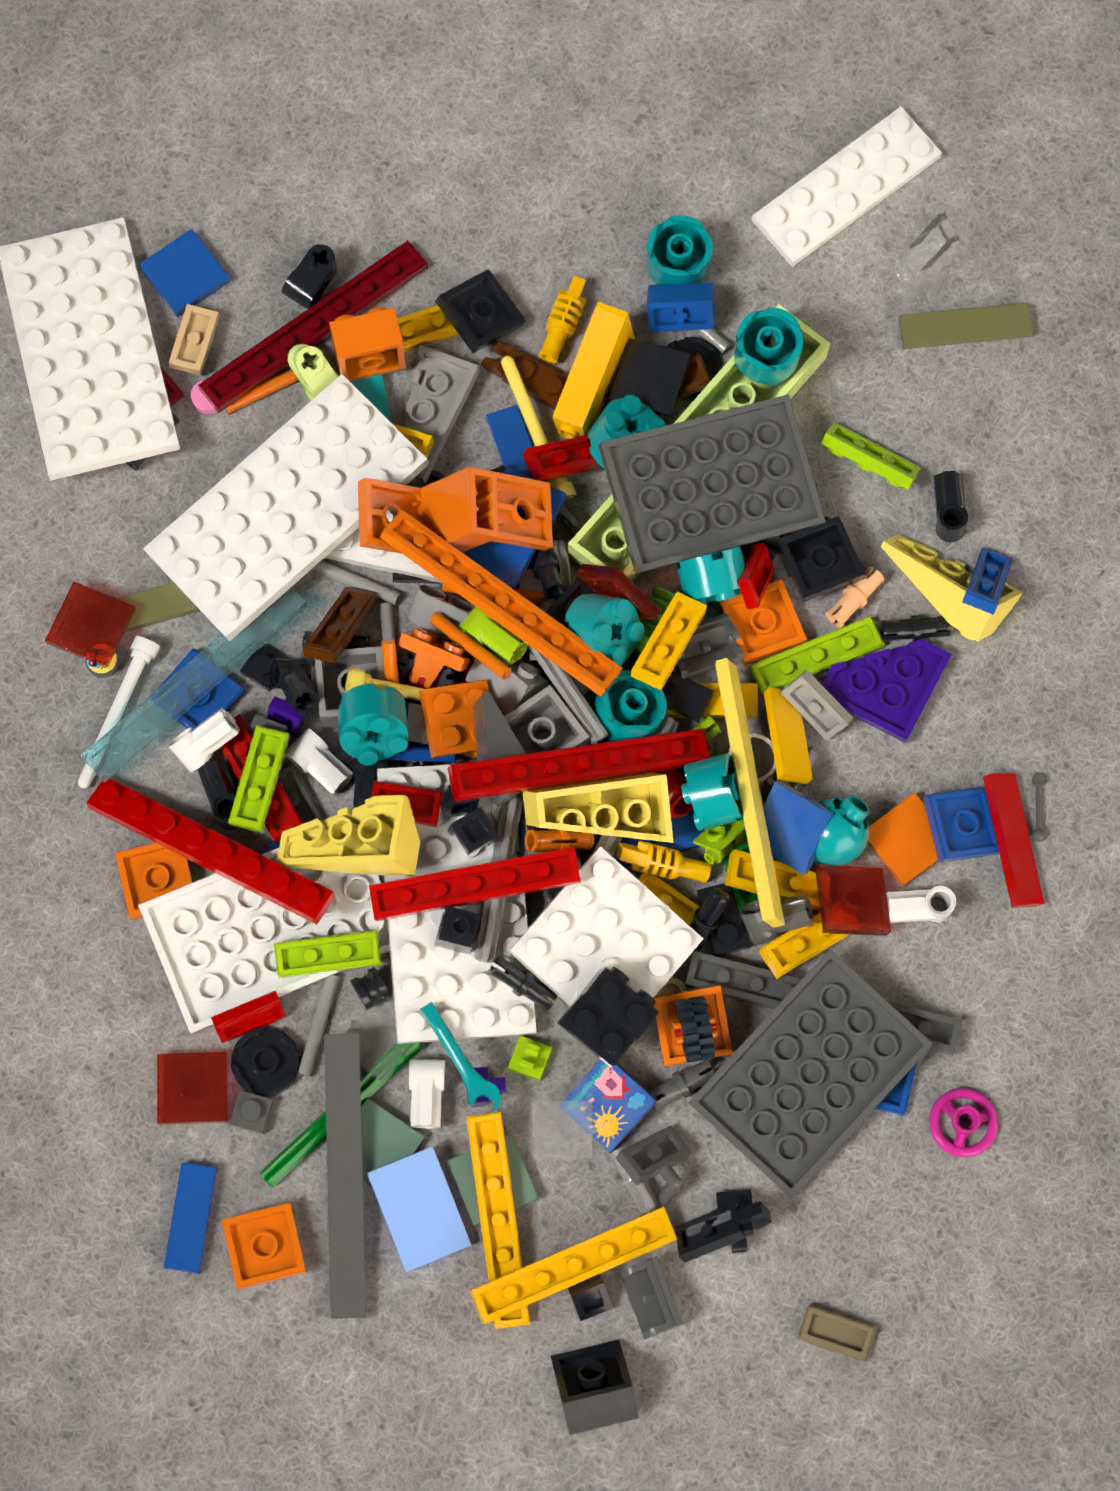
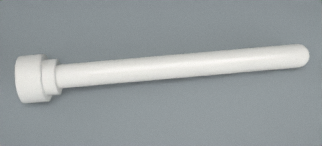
(142, 652)

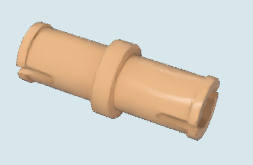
(854, 597)

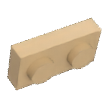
(194, 339)

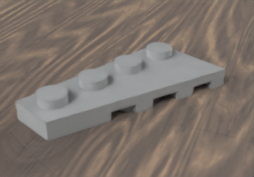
(437, 398)

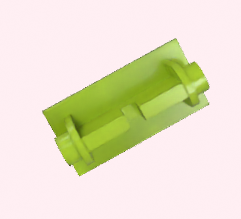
(719, 840)

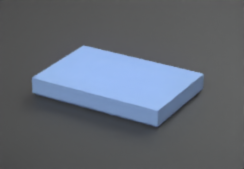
(419, 1209)

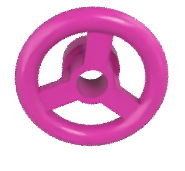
(944, 1104)

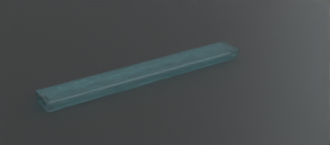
(187, 688)

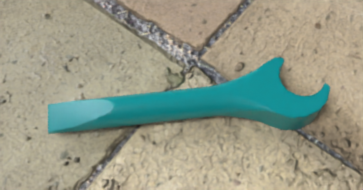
(474, 1083)

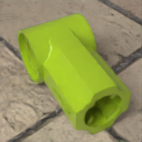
(493, 635)

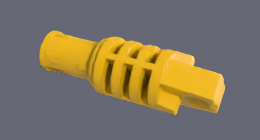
(563, 320)
(662, 861)

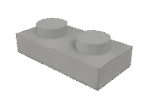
(816, 705)

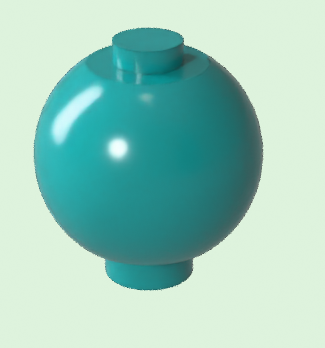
(845, 833)

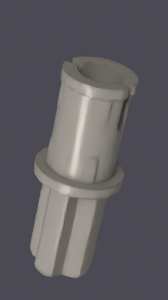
(642, 1193)

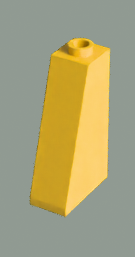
(593, 371)

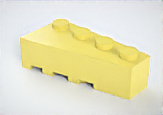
(612, 807)

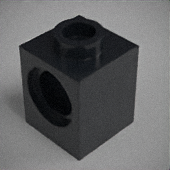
(457, 929)

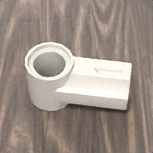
(197, 745)
(312, 756)
(916, 905)
(427, 1084)

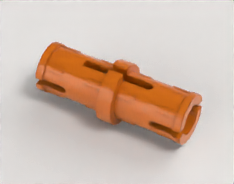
(557, 839)

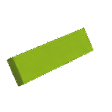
(818, 654)

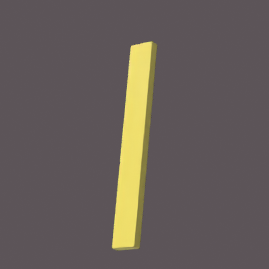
(749, 793)

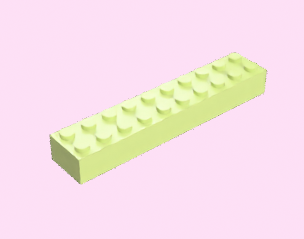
(602, 537)

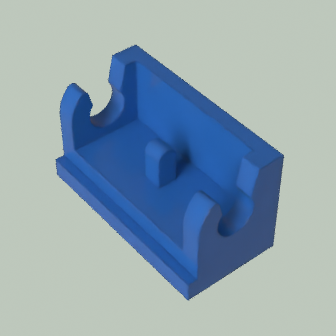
(680, 307)

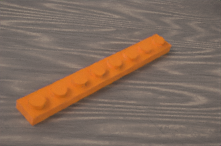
(501, 602)

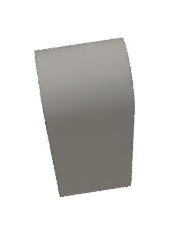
(432, 600)

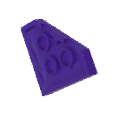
(888, 685)

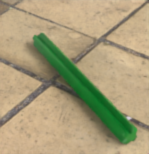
(316, 1132)

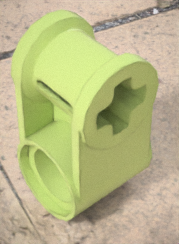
(314, 376)

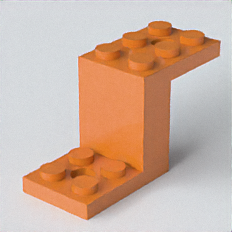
(462, 509)

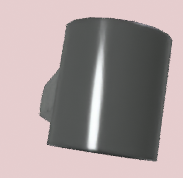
(796, 913)

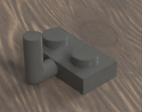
(656, 1156)

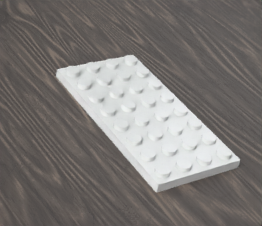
(87, 349)
(282, 507)
(222, 938)
(453, 981)

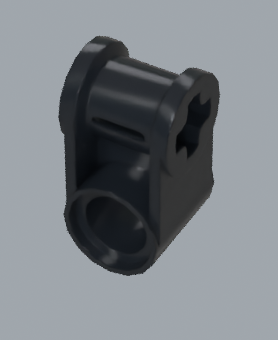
(308, 281)

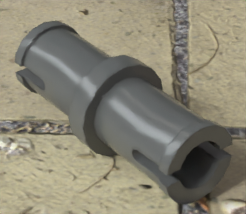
(682, 1084)

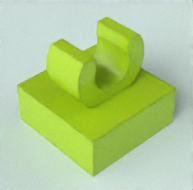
(529, 1058)

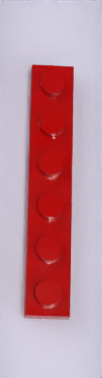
(475, 884)

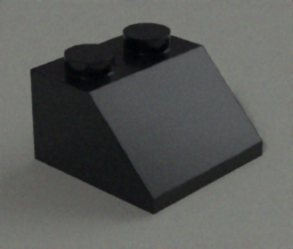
(594, 1387)

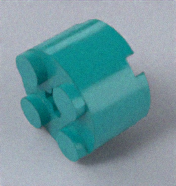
(684, 236)
(751, 348)
(620, 419)
(712, 575)
(606, 625)
(629, 708)
(372, 723)
(712, 791)

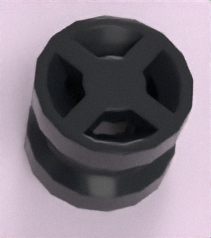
(370, 988)

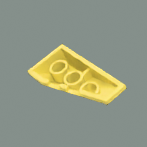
(945, 586)
(362, 840)

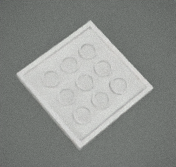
(605, 924)

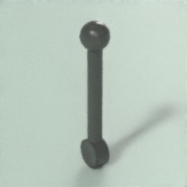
(1039, 780)

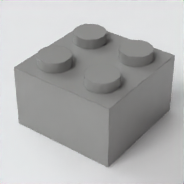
(332, 678)
(546, 724)

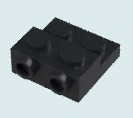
(820, 558)
(609, 1015)

